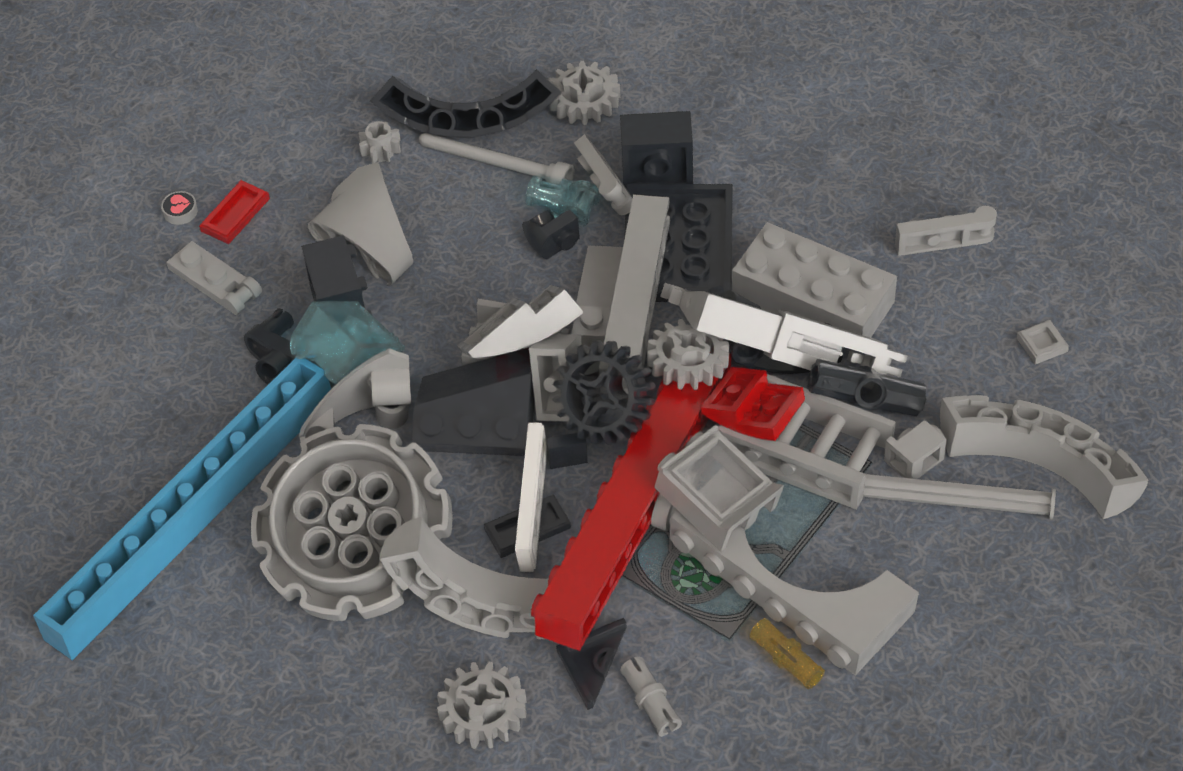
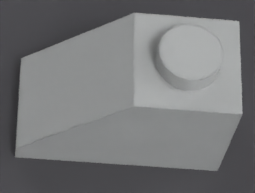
(545, 360)

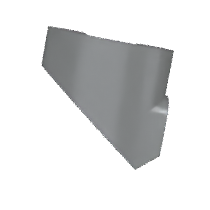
(367, 219)
(372, 384)

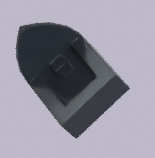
(554, 236)

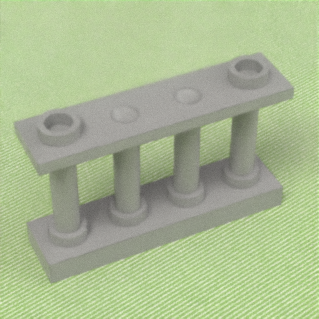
(811, 469)

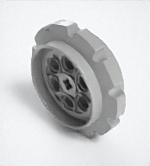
(297, 485)

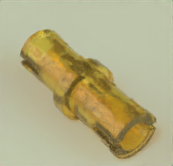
(804, 669)

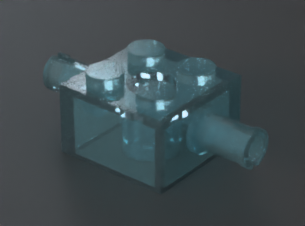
(340, 337)

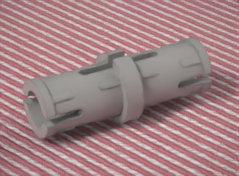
(650, 696)

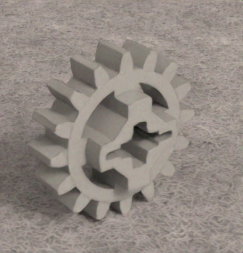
(600, 94)
(687, 355)
(486, 720)

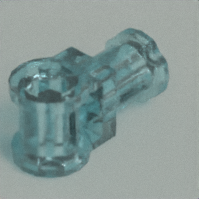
(564, 197)

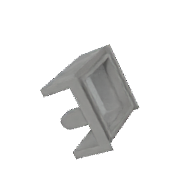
(715, 486)

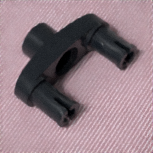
(269, 347)

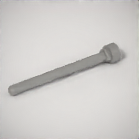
(553, 173)

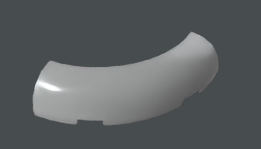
(1046, 439)
(456, 587)

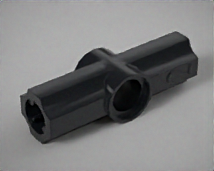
(846, 382)

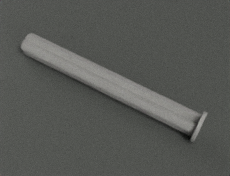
(960, 495)

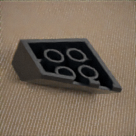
(477, 407)

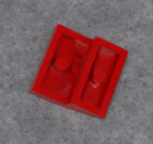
(751, 404)

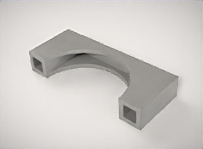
(841, 624)

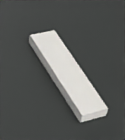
(531, 498)

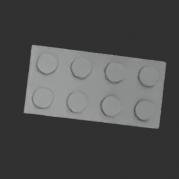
(813, 281)

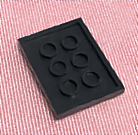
(698, 235)

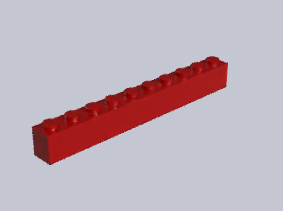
(619, 518)

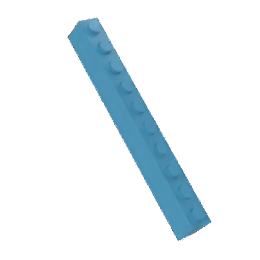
(181, 509)

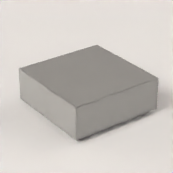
(1042, 342)

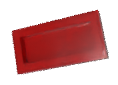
(234, 212)

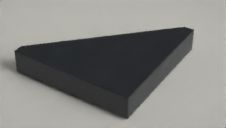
(591, 664)

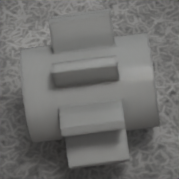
(379, 142)

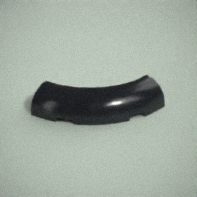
(469, 118)

